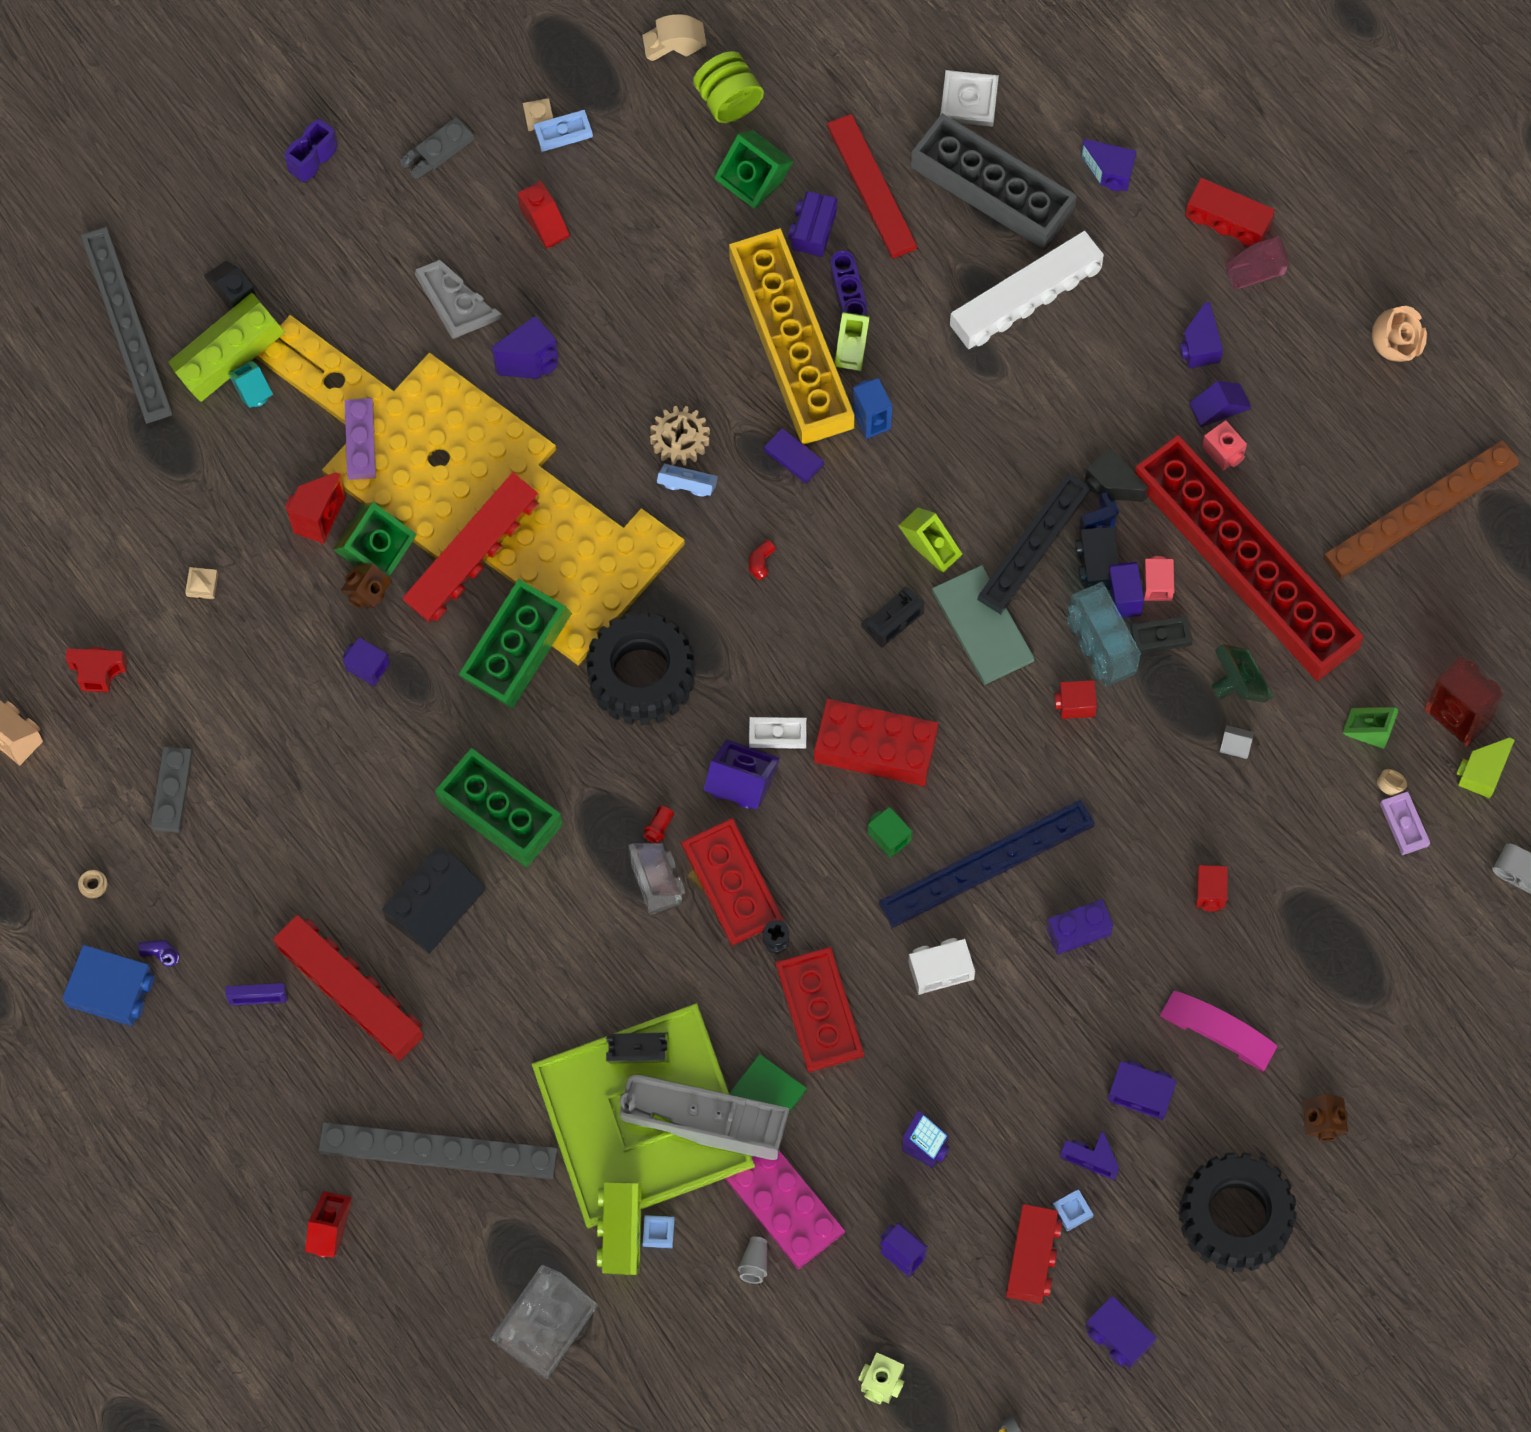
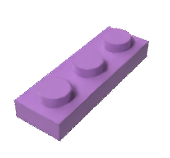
(360, 439)

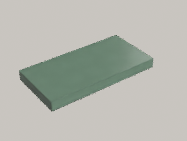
(985, 635)

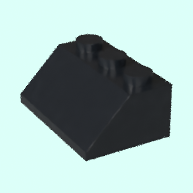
(433, 899)

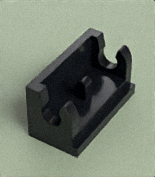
(894, 617)
(638, 1048)

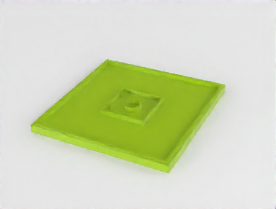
(600, 1147)

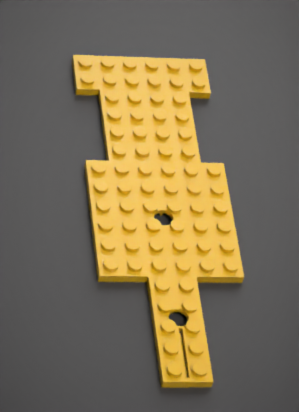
(559, 549)

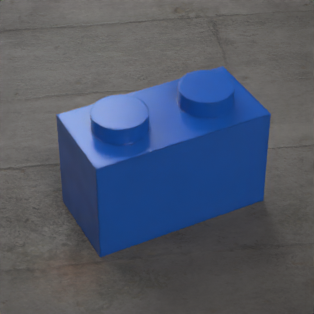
(872, 407)

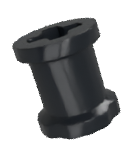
(770, 931)

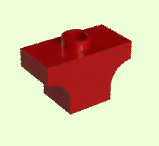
(96, 667)

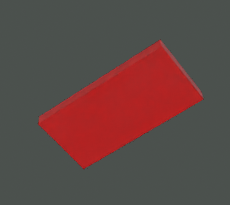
(731, 881)
(819, 1009)

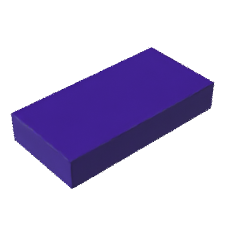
(794, 455)
(256, 994)

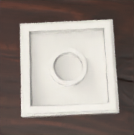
(970, 97)

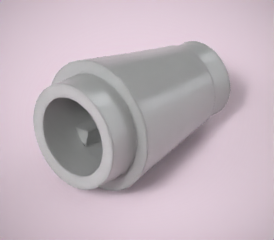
(754, 1261)

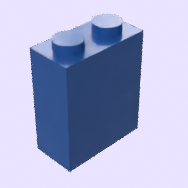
(108, 985)

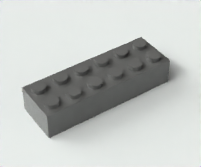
(993, 181)

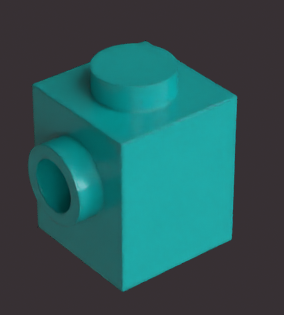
(250, 384)

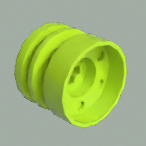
(728, 87)

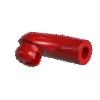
(758, 557)

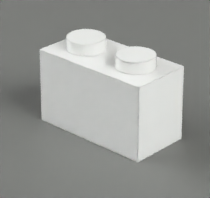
(941, 965)

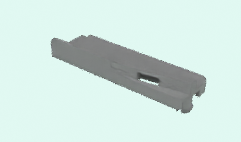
(705, 1116)

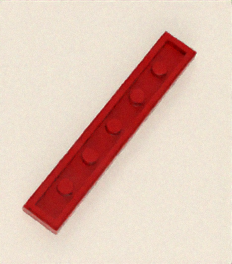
(871, 186)

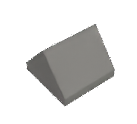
(1236, 742)

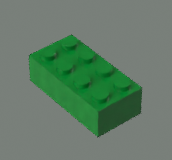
(515, 644)
(499, 807)

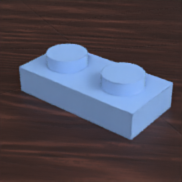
(563, 130)
(682, 478)

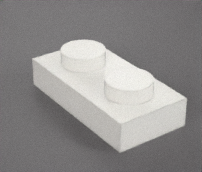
(777, 732)

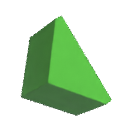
(1371, 724)

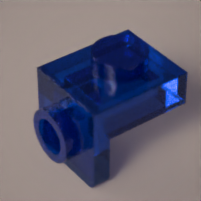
(1101, 518)

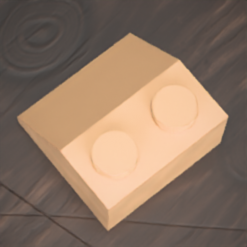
(17, 735)

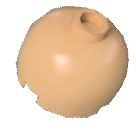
(1399, 334)

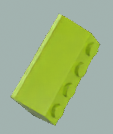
(225, 347)

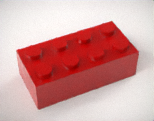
(876, 742)

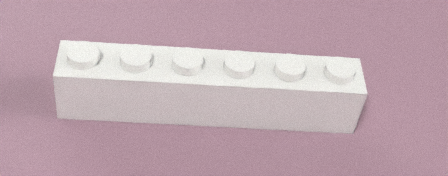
(1026, 290)

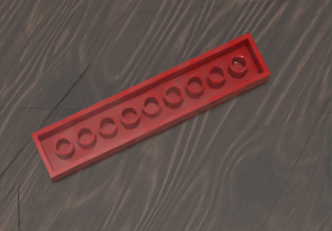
(1249, 558)

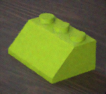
(620, 1228)

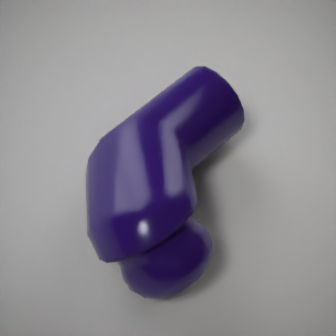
(161, 949)

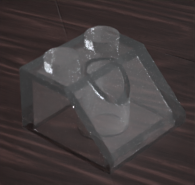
(655, 876)

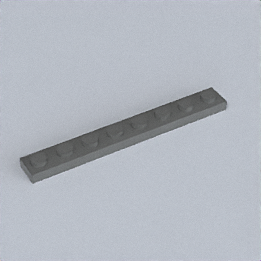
(126, 325)
(438, 1151)

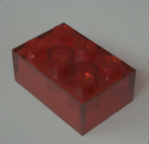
(1464, 701)

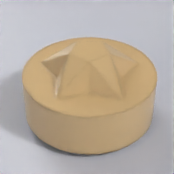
(1391, 782)

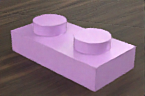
(1405, 823)

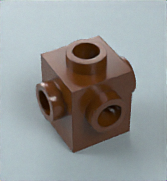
(365, 585)
(1325, 1117)

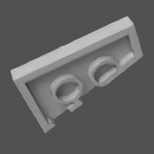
(453, 301)

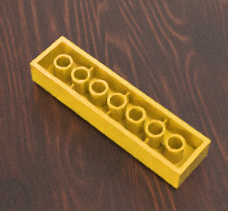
(791, 336)

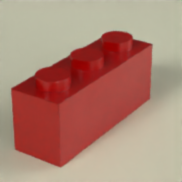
(1229, 213)
(1033, 1254)

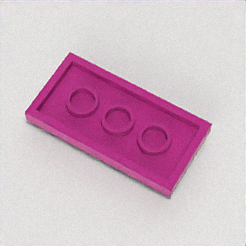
(786, 1208)

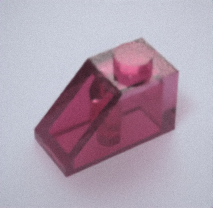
(1258, 263)

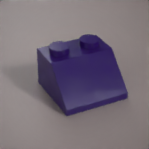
(526, 352)
(740, 774)

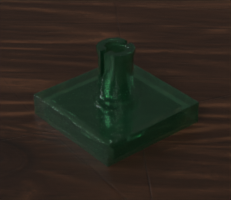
(1241, 675)

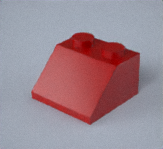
(316, 507)

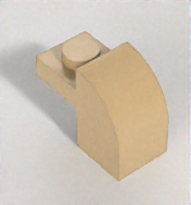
(674, 33)

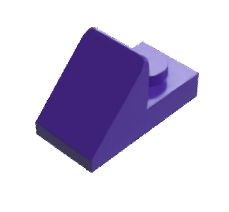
(1098, 1161)

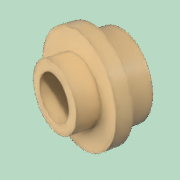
(88, 877)

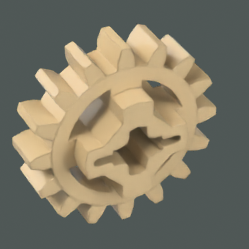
(690, 441)

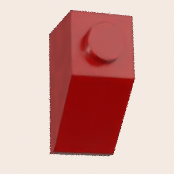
(542, 214)
(327, 1224)

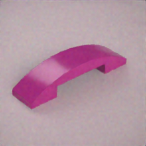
(1219, 1027)

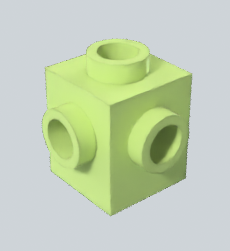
(886, 1369)

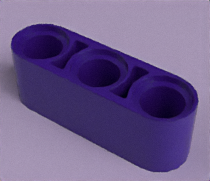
(845, 280)

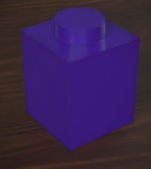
(365, 661)

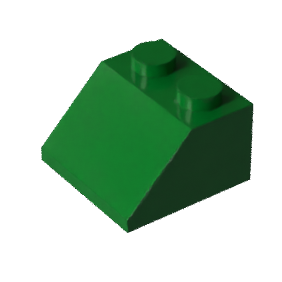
(753, 168)
(374, 539)

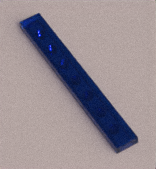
(986, 863)

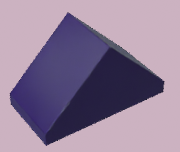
(1219, 402)
(1126, 588)

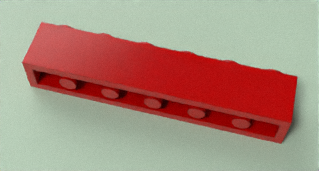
(471, 548)
(348, 987)

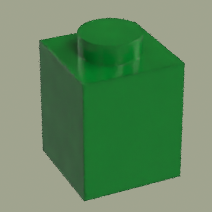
(889, 831)

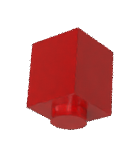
(1076, 699)
(1211, 887)

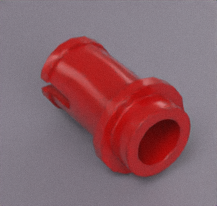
(658, 825)

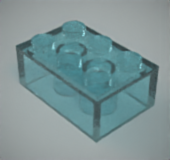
(1103, 635)

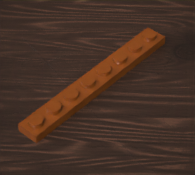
(1421, 509)

